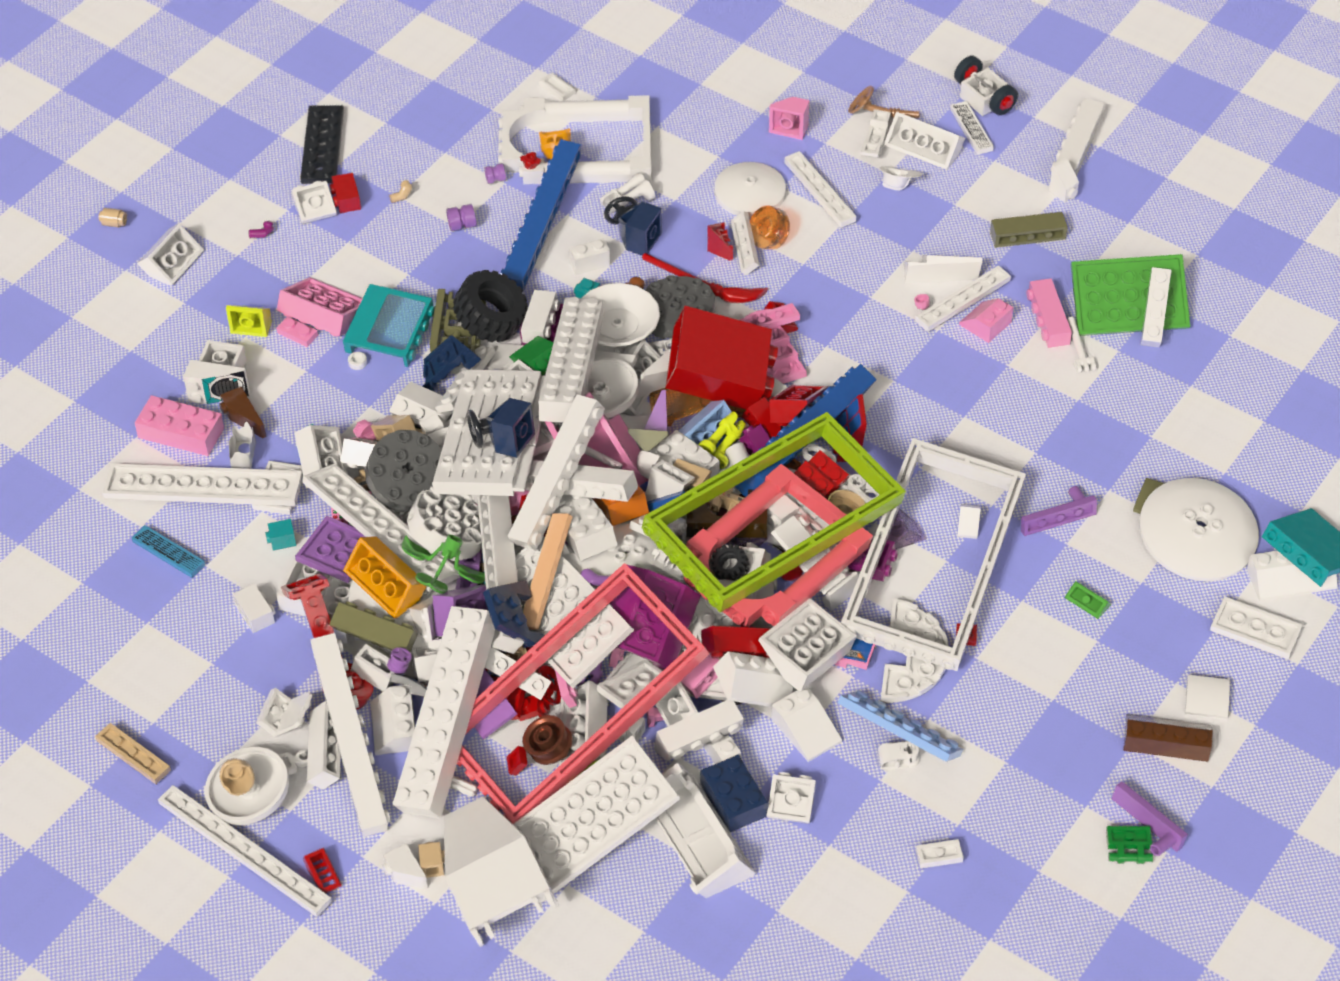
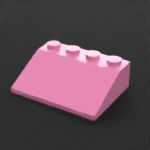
(319, 305)

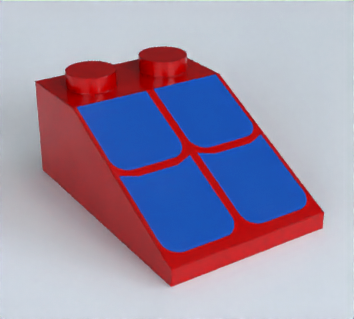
(854, 422)

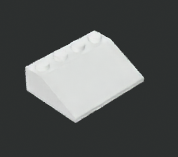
(806, 644)

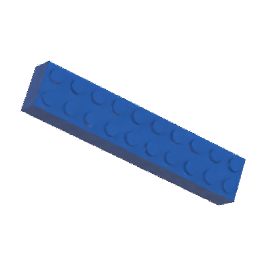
(834, 402)

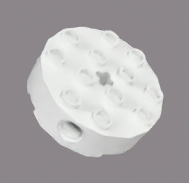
(439, 515)

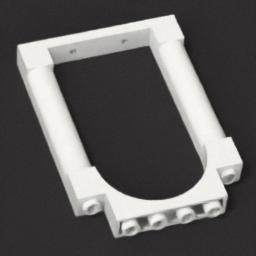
(541, 111)

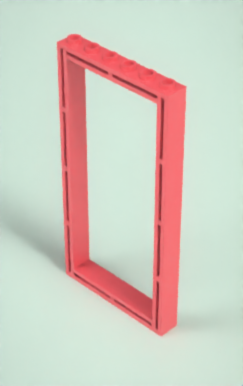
(616, 726)

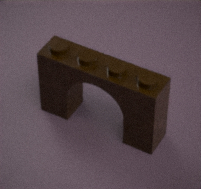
(703, 518)

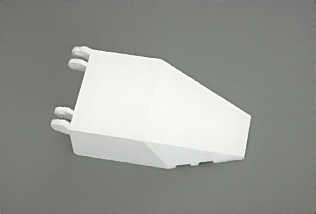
(490, 866)

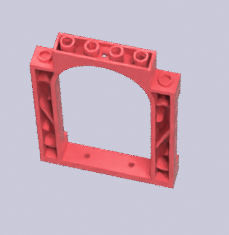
(783, 603)

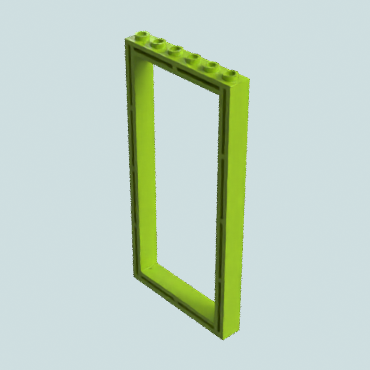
(722, 597)

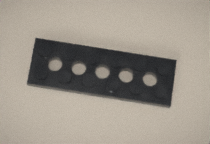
(313, 138)

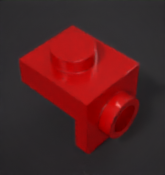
(534, 707)

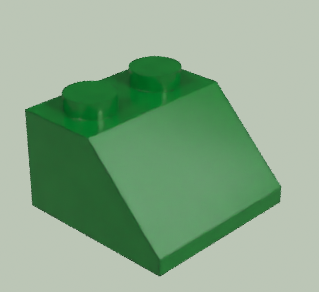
(535, 354)

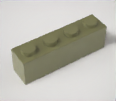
(1028, 229)
(372, 628)

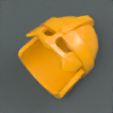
(550, 139)

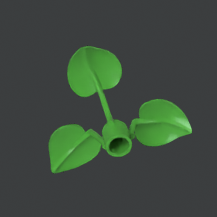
(450, 549)

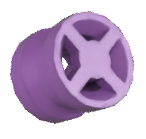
(399, 660)

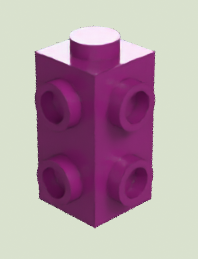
(754, 438)

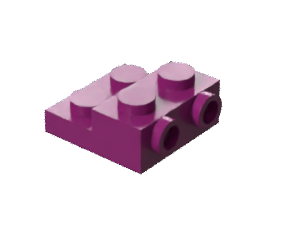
(883, 568)

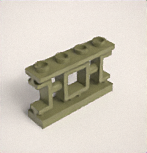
(442, 322)

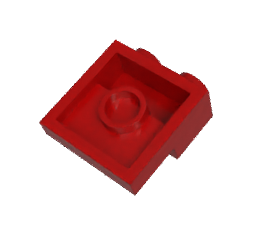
(822, 474)

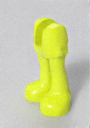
(732, 432)

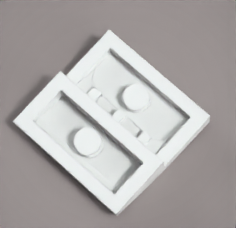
(1207, 696)

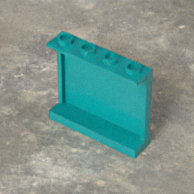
(1307, 543)

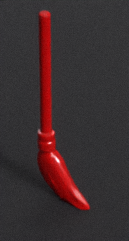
(729, 294)

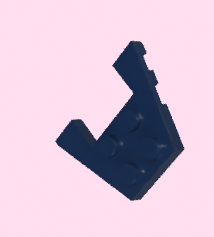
(445, 359)
(507, 613)

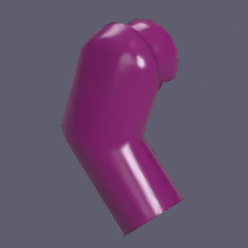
(263, 232)

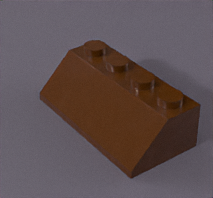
(1168, 738)

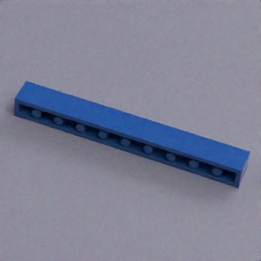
(542, 212)

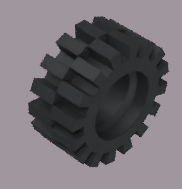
(729, 553)

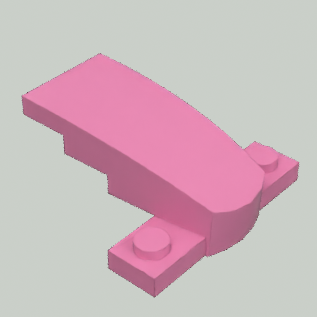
(787, 365)

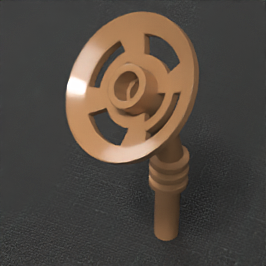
(863, 101)

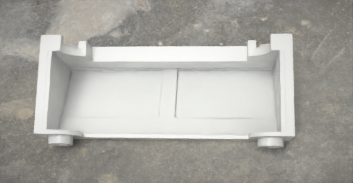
(701, 837)

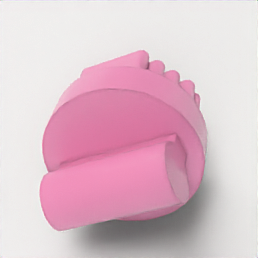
(364, 430)

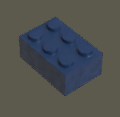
(733, 793)

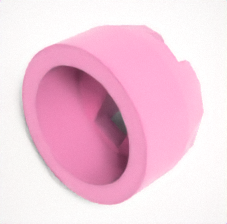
(922, 301)

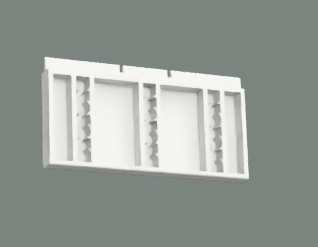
(482, 471)

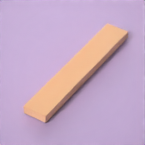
(546, 569)

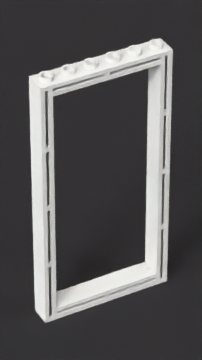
(904, 642)

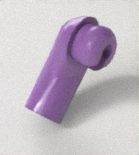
(592, 578)

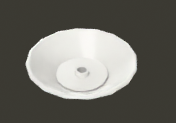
(627, 313)

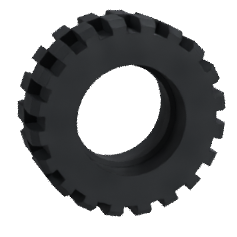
(482, 320)

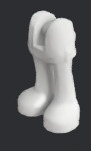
(640, 188)

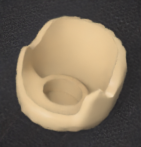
(237, 776)

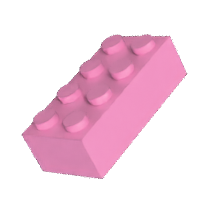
(179, 425)

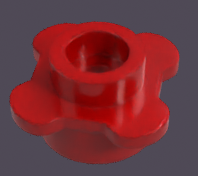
(530, 160)

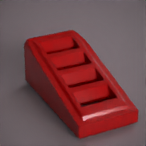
(314, 857)

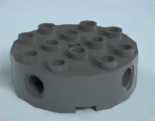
(675, 293)
(386, 467)

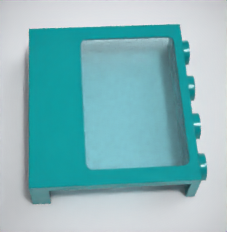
(389, 322)

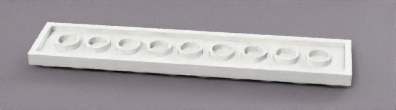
(203, 484)
(372, 518)

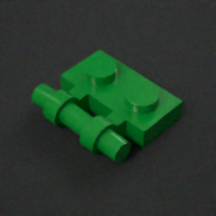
(1129, 838)

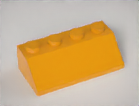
(383, 576)

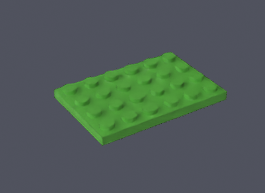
(1113, 294)

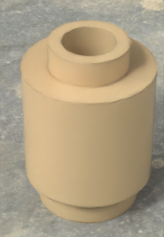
(112, 217)

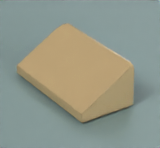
(700, 474)

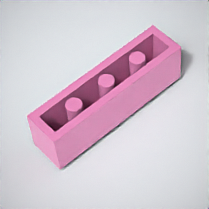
(1049, 313)

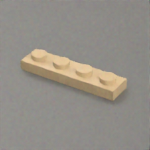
(133, 753)

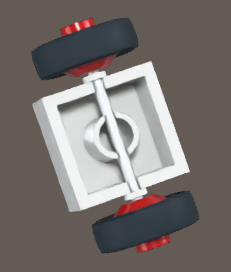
(984, 88)

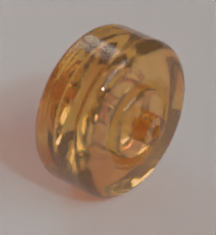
(769, 227)

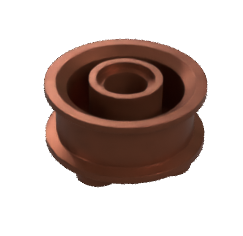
(547, 740)

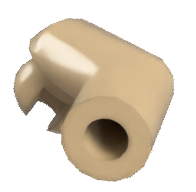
(404, 192)

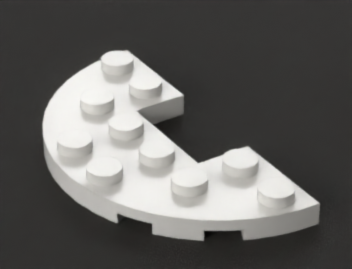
(917, 677)

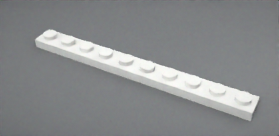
(245, 851)

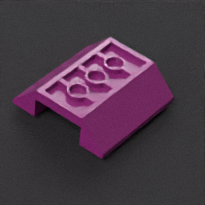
(650, 636)

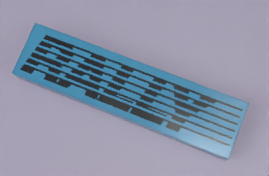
(168, 551)

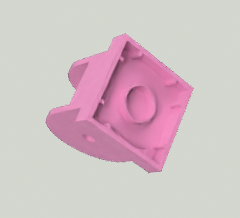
(612, 440)

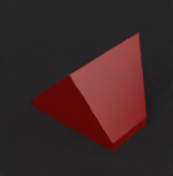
(718, 241)

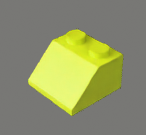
(249, 320)

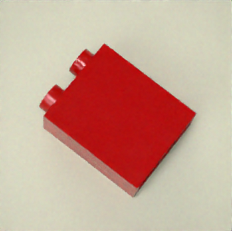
(720, 358)

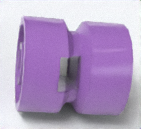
(461, 217)

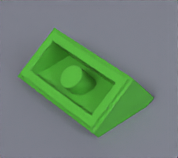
(1087, 600)

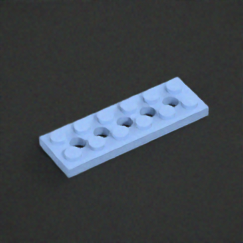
(895, 722)

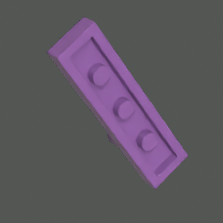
(1078, 509)
(1169, 833)

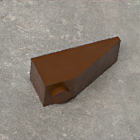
(240, 410)

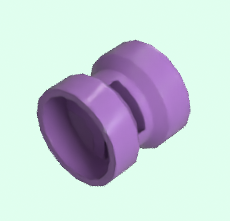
(495, 173)

